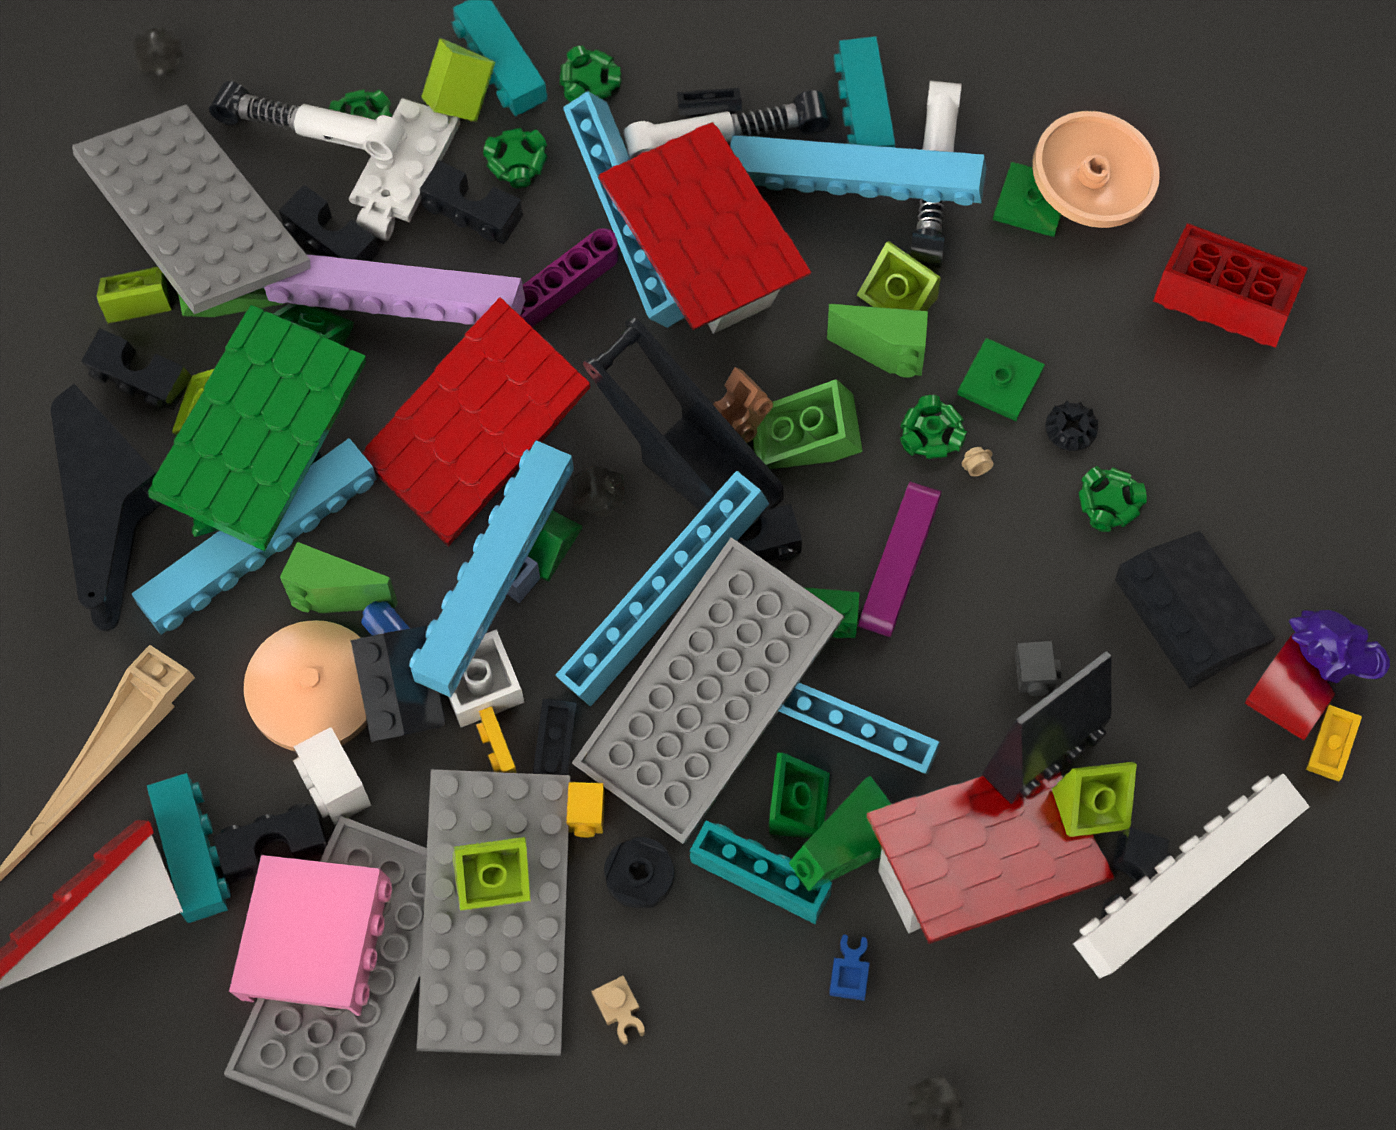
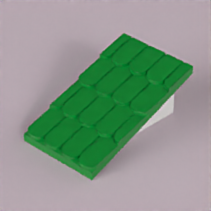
(257, 427)

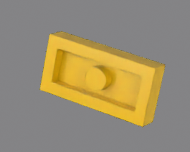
(490, 732)
(1334, 743)

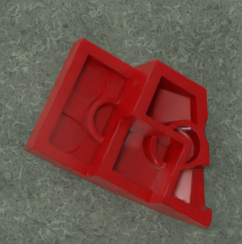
(1291, 692)

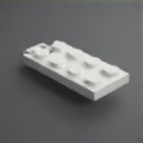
(400, 178)

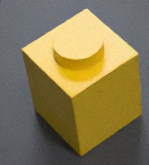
(585, 809)

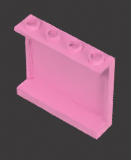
(311, 933)

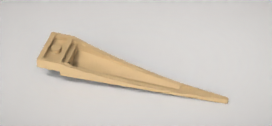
(133, 711)

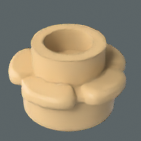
(977, 461)

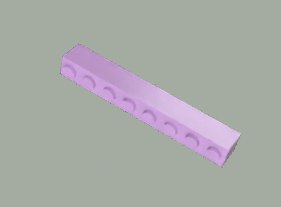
(397, 290)

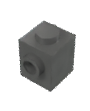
(1036, 668)

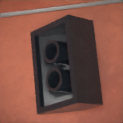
(390, 695)

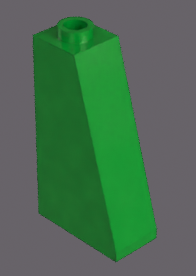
(842, 840)

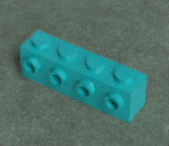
(488, 35)
(864, 93)
(188, 848)
(757, 870)

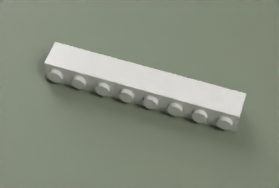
(1190, 875)

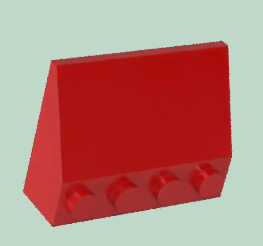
(1230, 285)

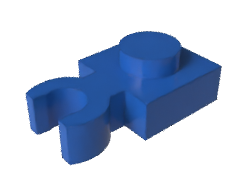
(850, 974)

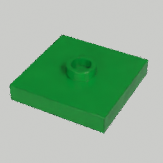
(1023, 203)
(1001, 379)

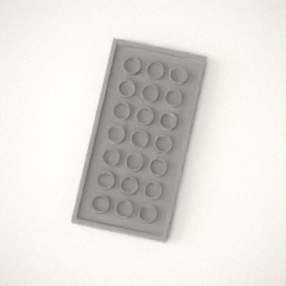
(191, 208)
(708, 690)
(494, 970)
(328, 1054)

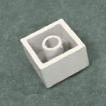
(486, 682)
(335, 782)

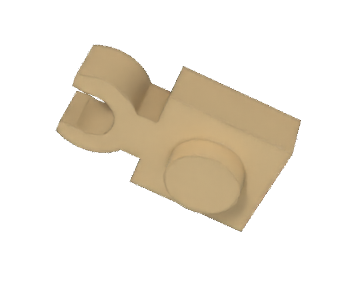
(618, 1004)

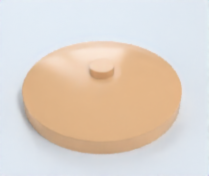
(1096, 169)
(305, 684)

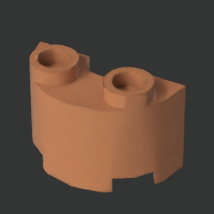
(743, 404)

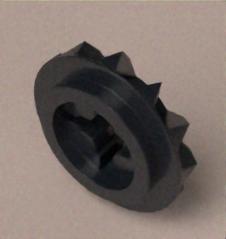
(1072, 438)

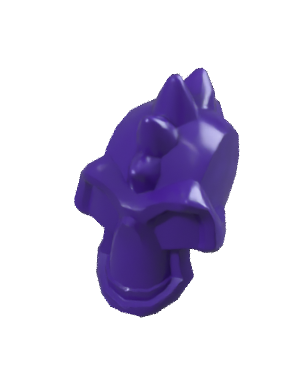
(1338, 646)

